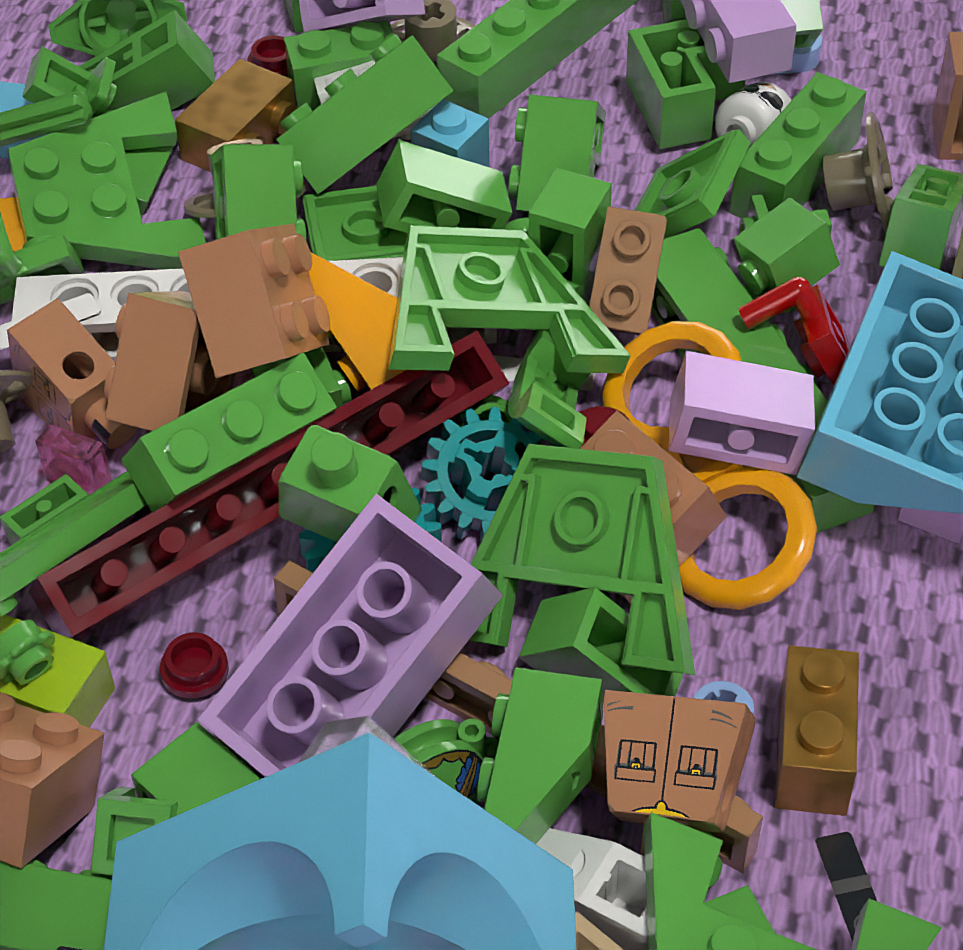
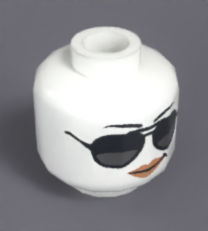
(751, 110)

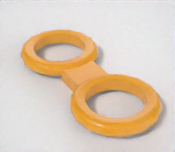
(721, 477)

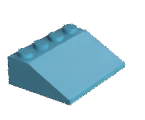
(898, 399)

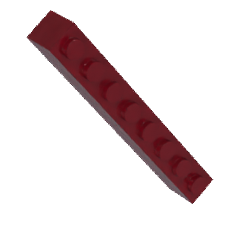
(245, 499)

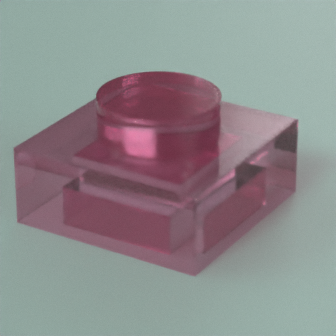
(74, 455)

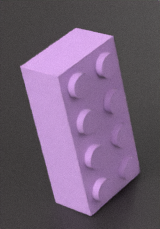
(353, 641)

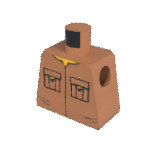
(66, 373)
(674, 757)

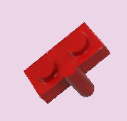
(818, 327)

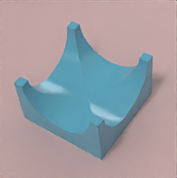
(339, 859)

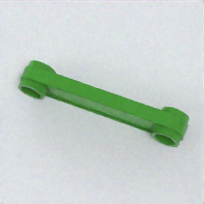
(65, 536)

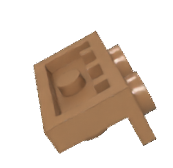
(627, 269)

